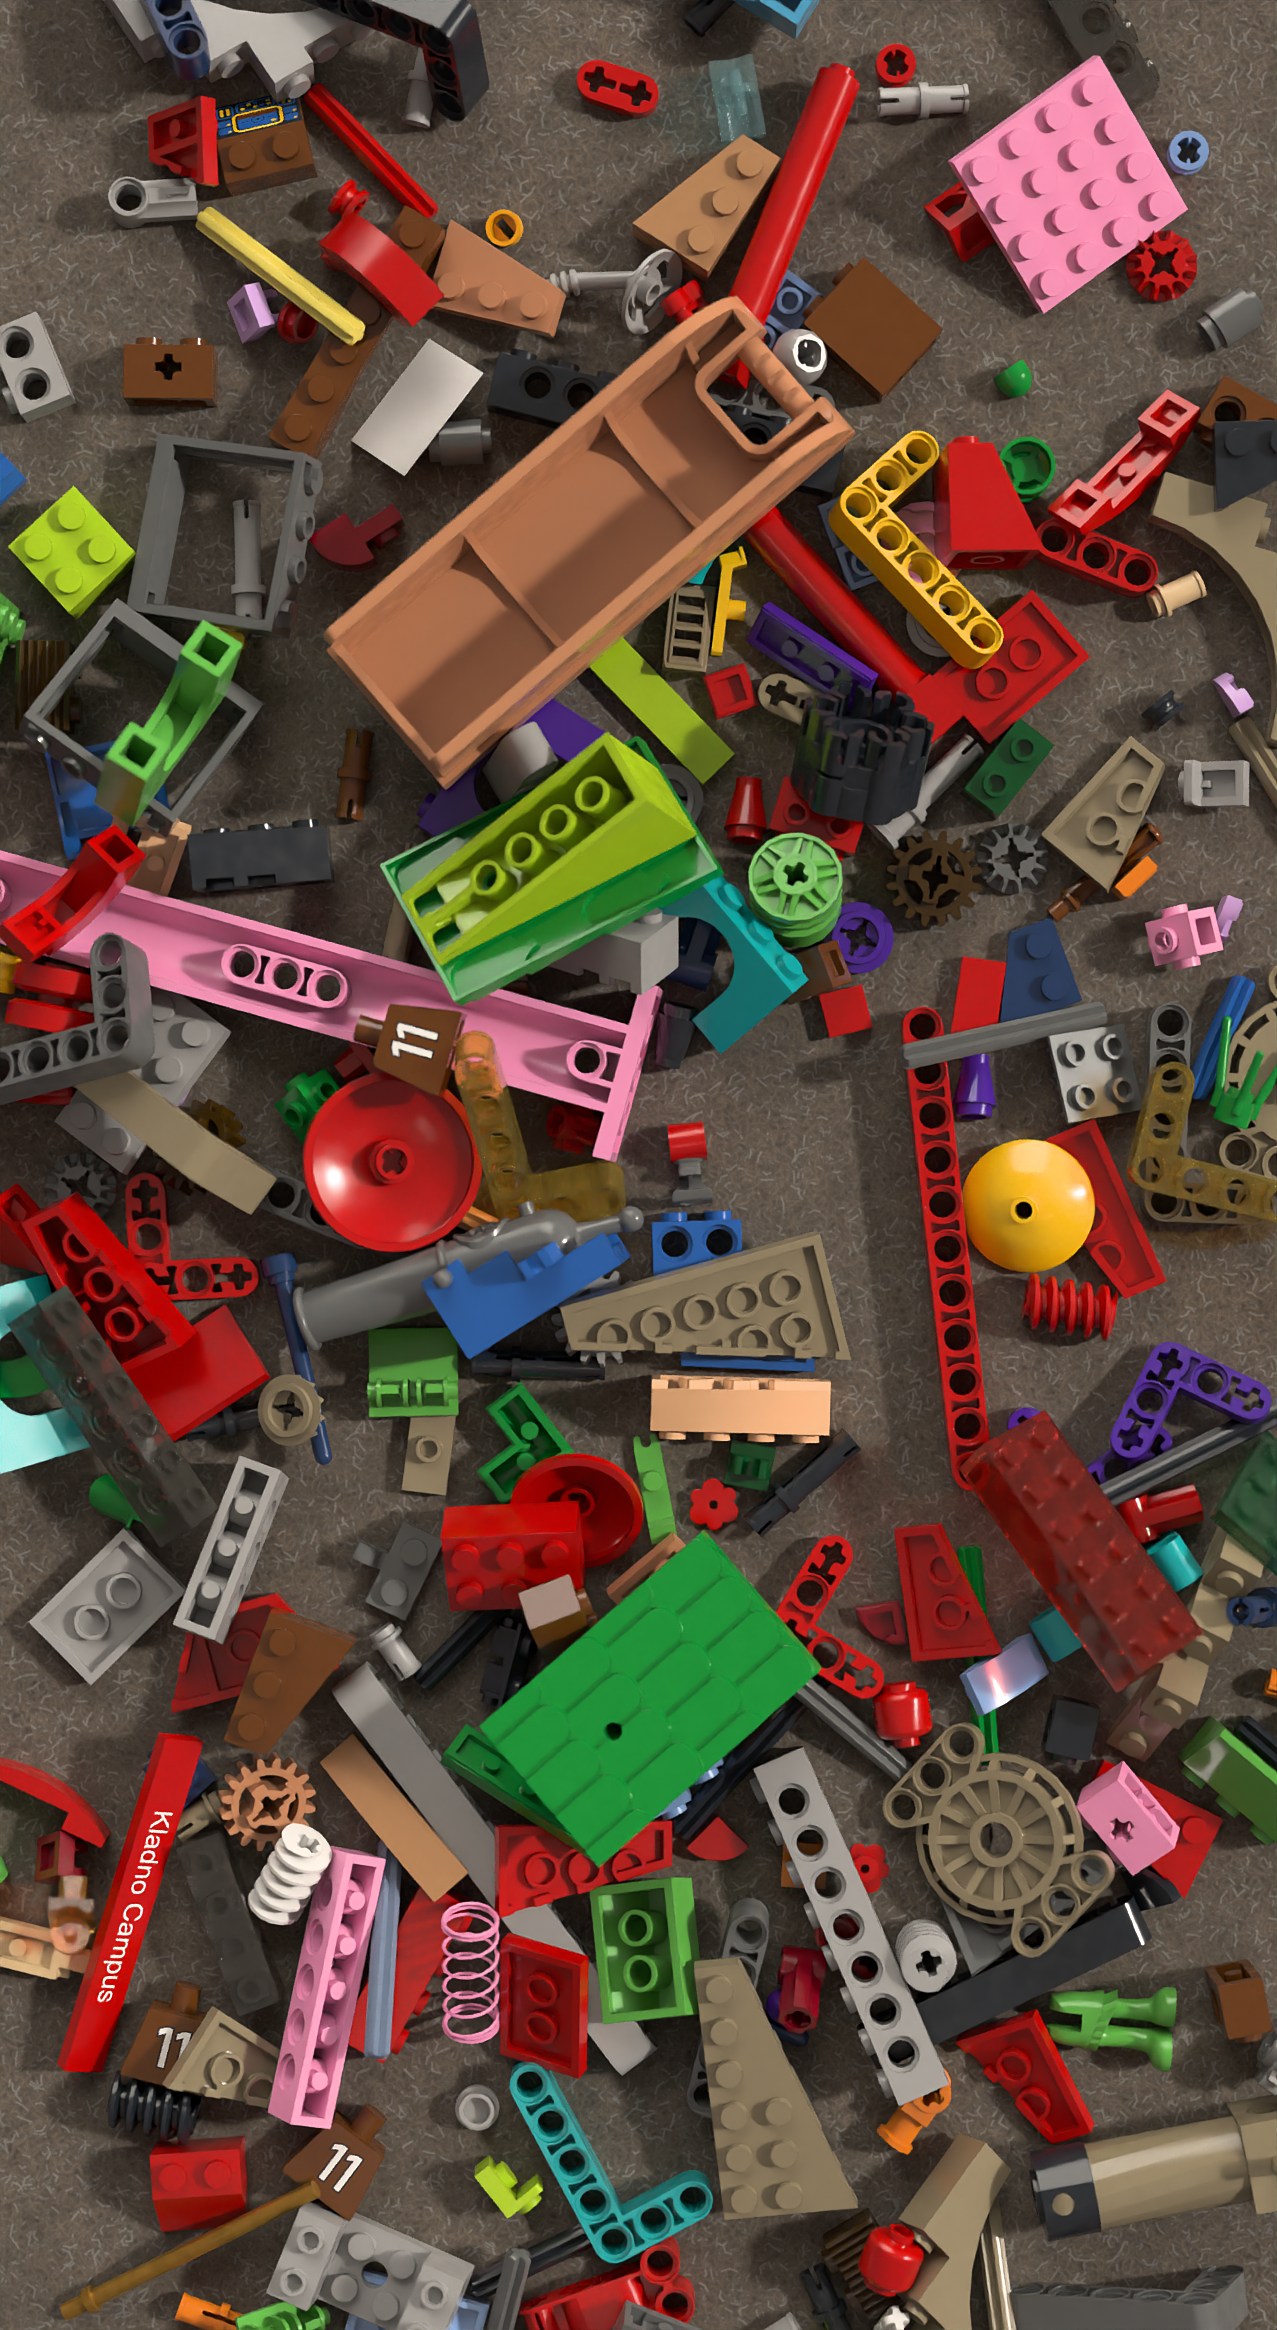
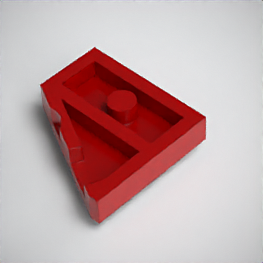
(186, 139)

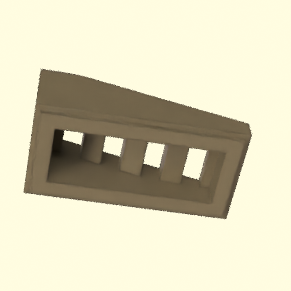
(681, 664)

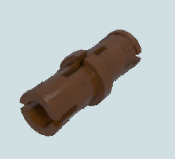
(354, 774)

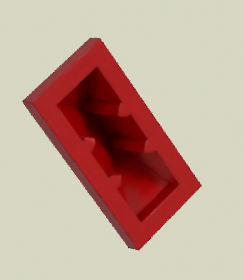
(14, 1242)

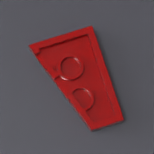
(938, 1599)
(1194, 1838)
(1029, 2067)

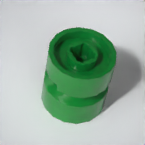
(1029, 467)

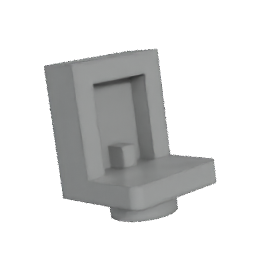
(1215, 784)

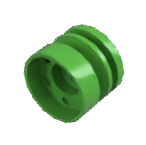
(802, 911)

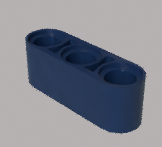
(178, 33)

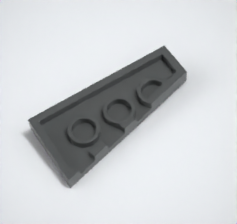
(986, 1942)

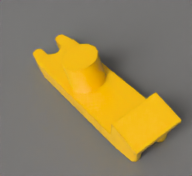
(727, 607)

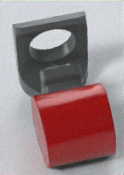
(687, 1151)

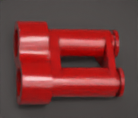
(684, 302)

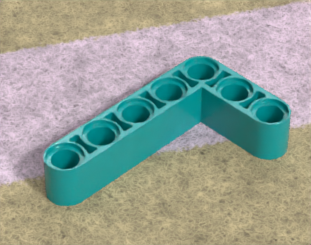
(591, 2175)

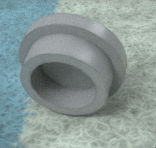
(477, 2107)

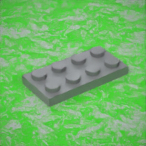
(184, 1047)

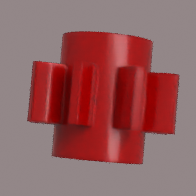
(572, 1127)

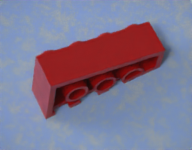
(106, 1282)

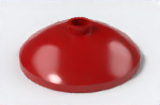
(609, 1504)

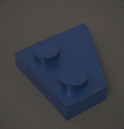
(1036, 973)

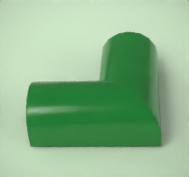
(531, 1439)

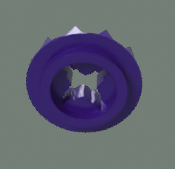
(877, 930)

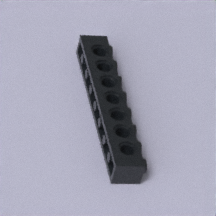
(520, 367)

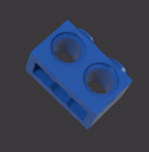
(696, 1234)

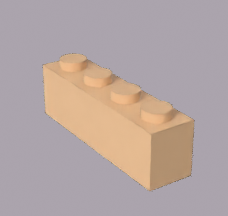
(740, 1406)

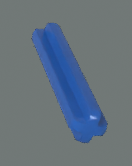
(1233, 1005)

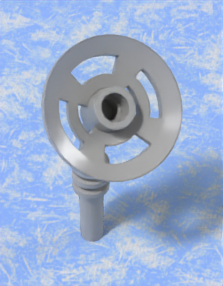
(641, 288)

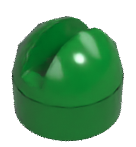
(1014, 380)

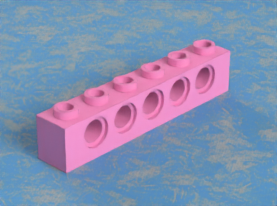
(326, 1989)

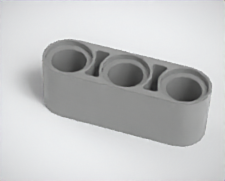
(520, 762)

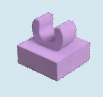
(251, 311)

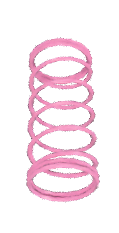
(471, 1937)

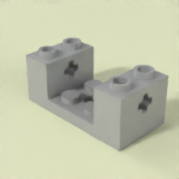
(328, 2262)

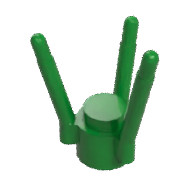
(1238, 1105)

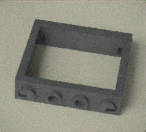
(162, 521)
(160, 652)

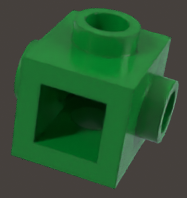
(304, 1099)

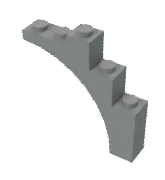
(276, 44)

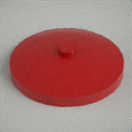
(390, 1163)

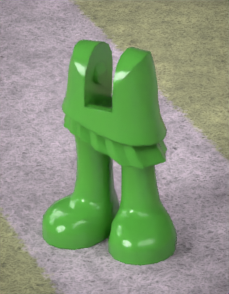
(1099, 2009)

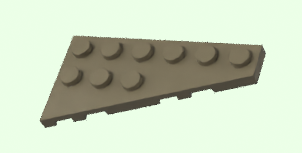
(735, 1305)
(763, 2123)

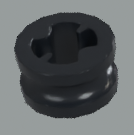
(1163, 710)

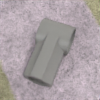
(160, 200)

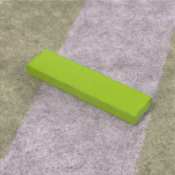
(662, 711)

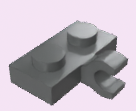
(401, 1568)

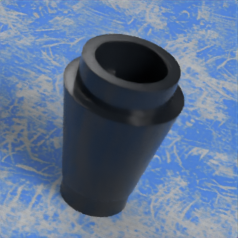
(674, 1033)

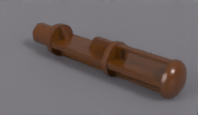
(1082, 889)

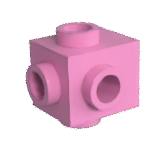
(1183, 936)

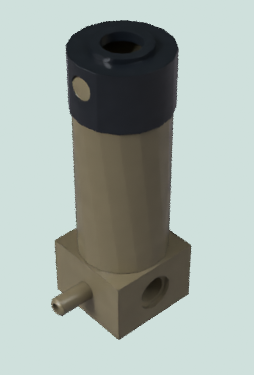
(1159, 2172)

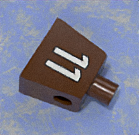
(414, 1044)
(165, 2035)
(340, 2159)

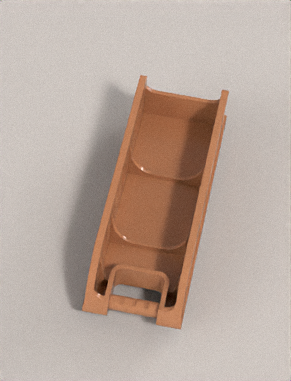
(578, 543)

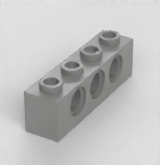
(231, 1550)

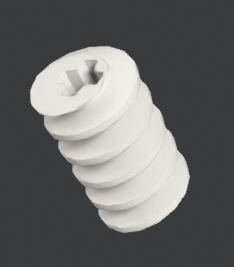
(290, 1875)

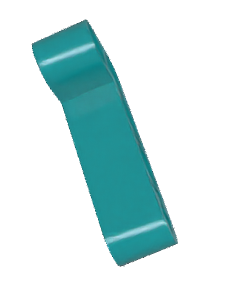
(1172, 1560)

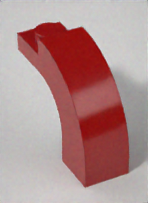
(380, 267)
(75, 899)

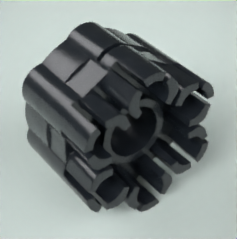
(861, 763)

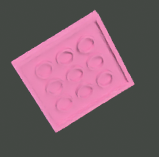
(1068, 184)

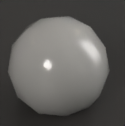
(801, 354)

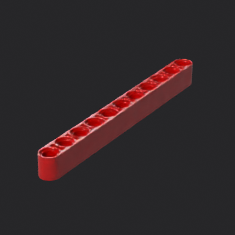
(955, 1269)

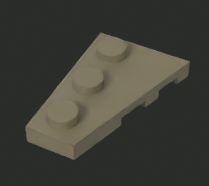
(1106, 814)
(226, 2062)

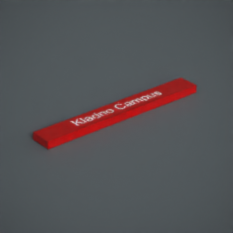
(130, 1902)

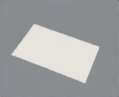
(417, 407)

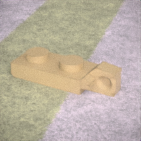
(30, 1950)

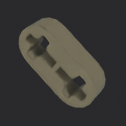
(794, 689)

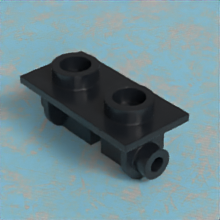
(517, 1647)

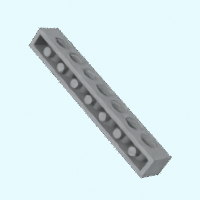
(924, 2071)

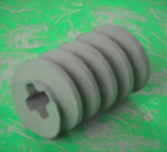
(927, 1973)

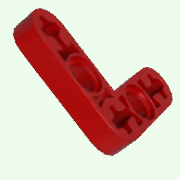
(160, 1257)
(806, 1618)

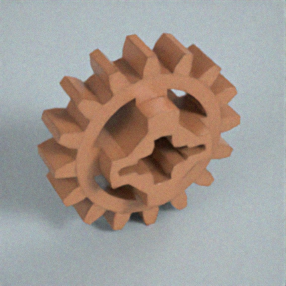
(250, 1813)

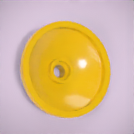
(1046, 1180)

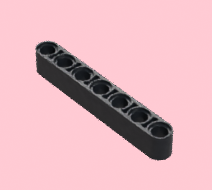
(1017, 1978)

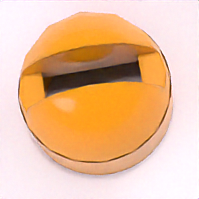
(498, 235)

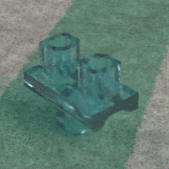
(737, 98)

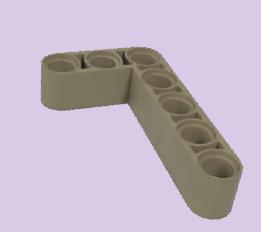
(181, 1139)

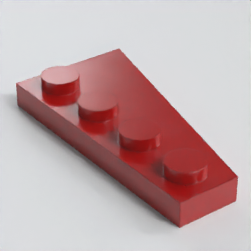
(1117, 1235)
(539, 1868)

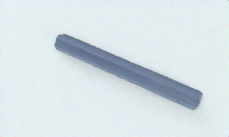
(383, 1959)

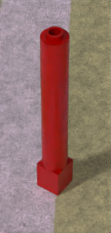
(792, 198)
(849, 619)

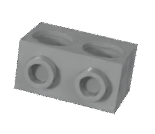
(37, 365)

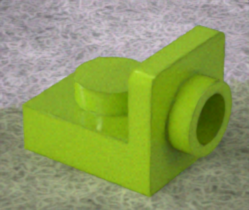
(499, 2184)

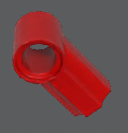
(1161, 1511)

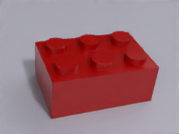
(509, 1549)

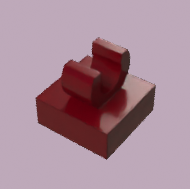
(56, 1857)

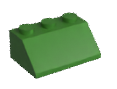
(1237, 1774)
(646, 1949)

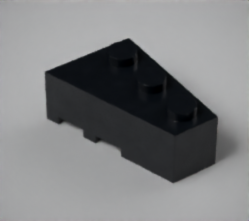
(260, 857)

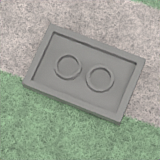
(108, 1605)

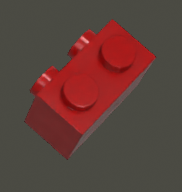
(795, 816)

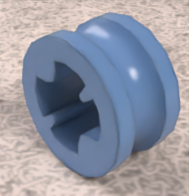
(1174, 149)

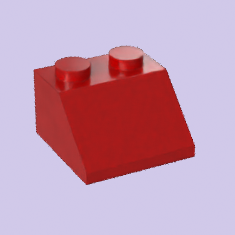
(199, 2182)

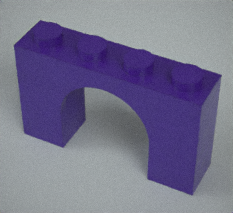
(564, 731)

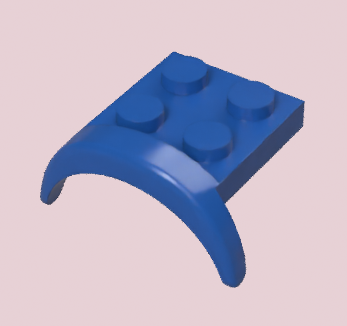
(75, 804)

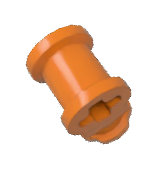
(912, 2116)

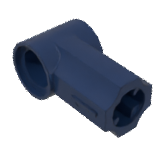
(696, 954)

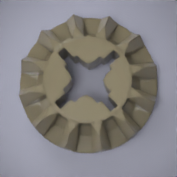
(278, 1422)

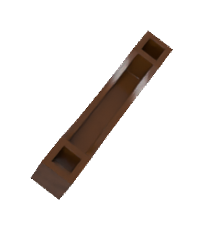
(338, 366)

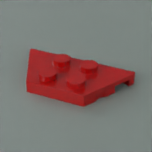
(217, 1671)

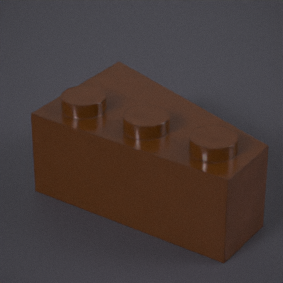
(283, 1676)

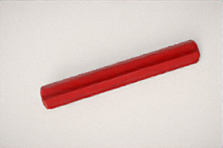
(369, 151)

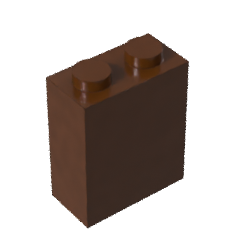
(871, 328)

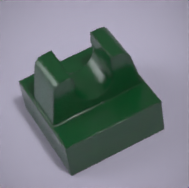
(749, 1465)

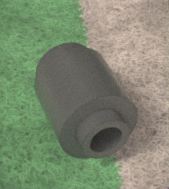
(1230, 318)
(461, 443)

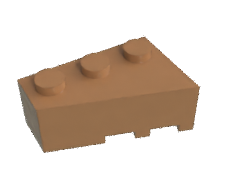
(710, 207)

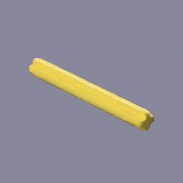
(280, 276)

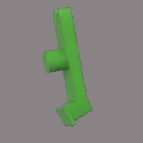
(654, 1489)

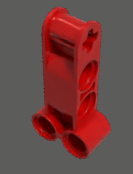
(601, 2297)

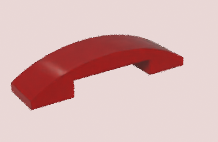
(1133, 469)
(81, 1818)

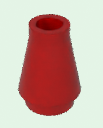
(746, 813)

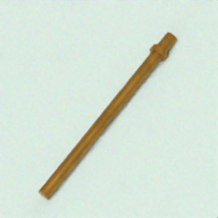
(92, 2297)

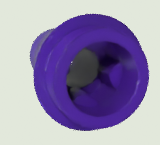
(975, 1091)

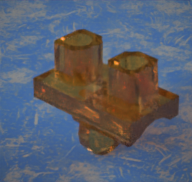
(71, 1915)

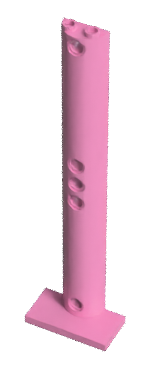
(196, 952)

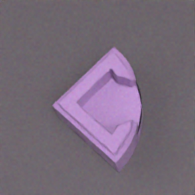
(1236, 699)
(1226, 913)

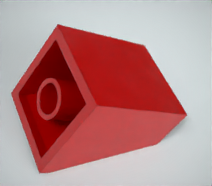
(978, 511)

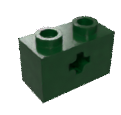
(1007, 769)

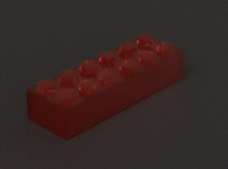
(1080, 1550)

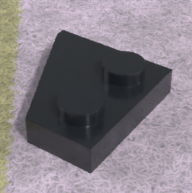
(1242, 459)

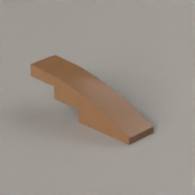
(394, 1817)

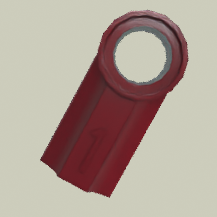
(801, 1983)

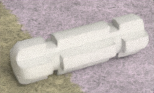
(893, 2320)

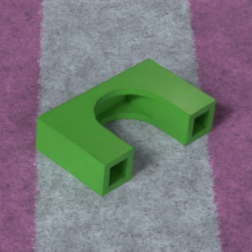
(148, 755)

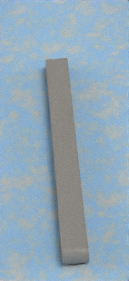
(461, 1827)

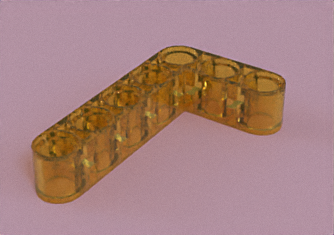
(507, 1152)
(1173, 1166)

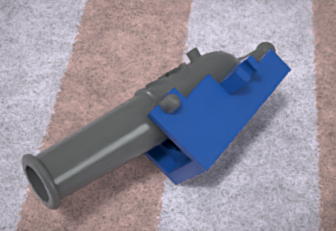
(478, 1282)

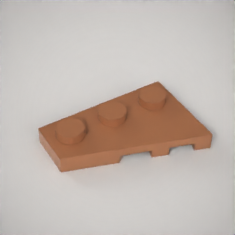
(493, 287)

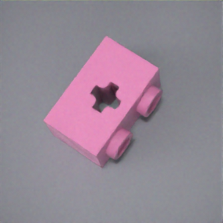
(1127, 1818)

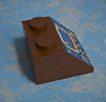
(263, 144)

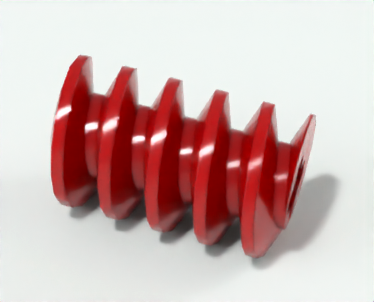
(1069, 1306)

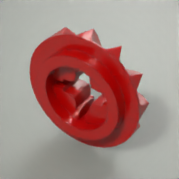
(1162, 286)

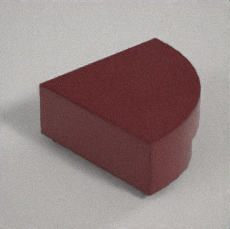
(883, 1621)

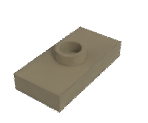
(429, 1454)

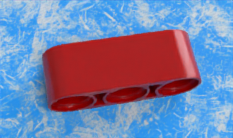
(1116, 557)

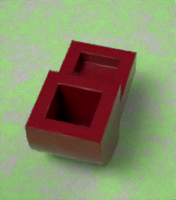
(349, 547)

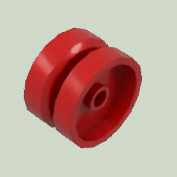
(58, 999)

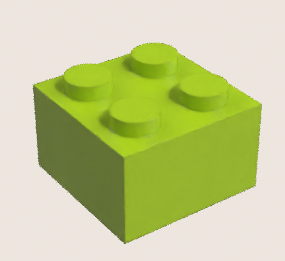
(74, 552)

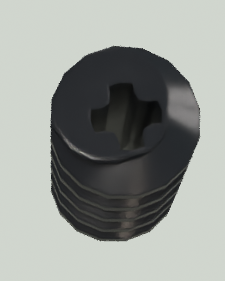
(152, 2109)

